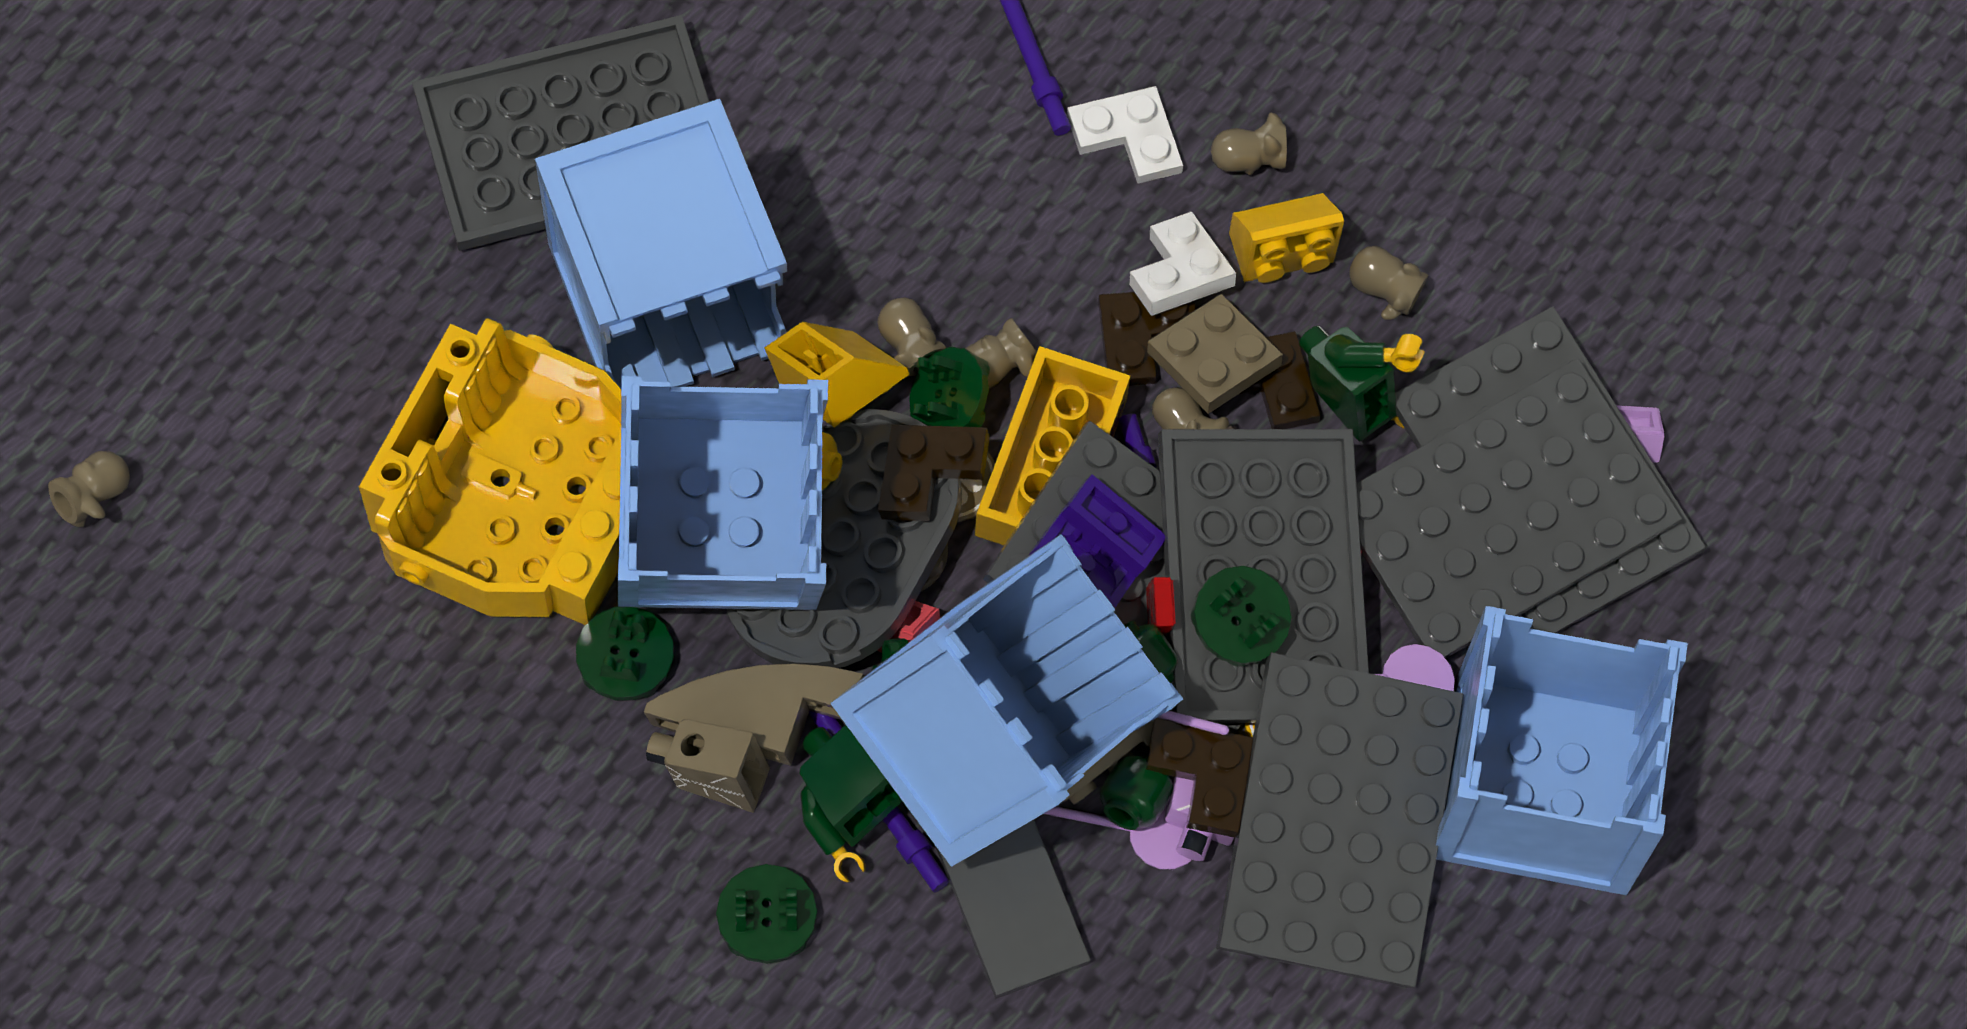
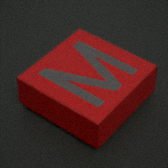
(1161, 603)

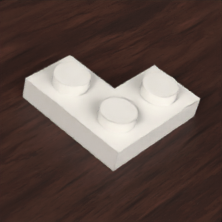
(1131, 120)
(1190, 266)

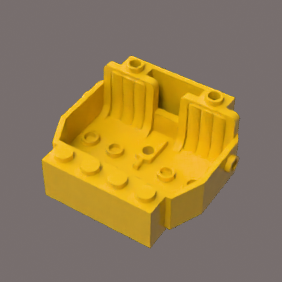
(516, 415)

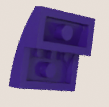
(1105, 537)

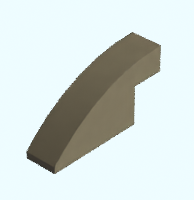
(759, 700)

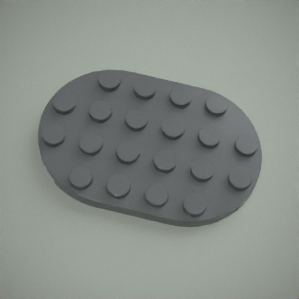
(870, 562)

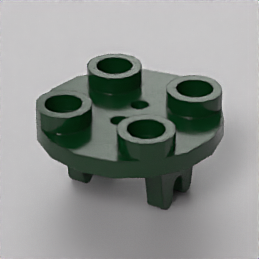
(935, 388)
(1225, 598)
(620, 674)
(790, 914)

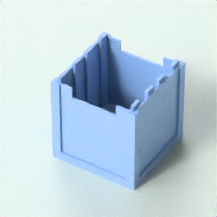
(664, 247)
(721, 496)
(1005, 702)
(1559, 754)

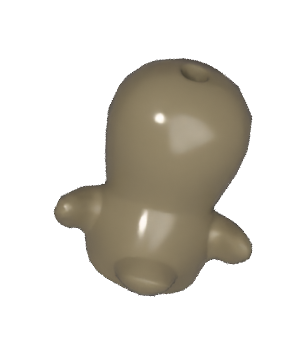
(1247, 150)
(1387, 277)
(908, 332)
(1005, 352)
(1178, 410)
(92, 481)

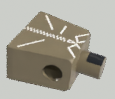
(713, 762)

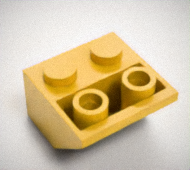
(1286, 237)
(851, 364)

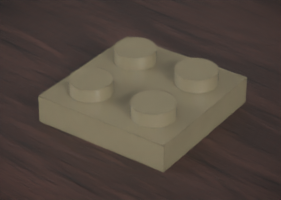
(1214, 353)

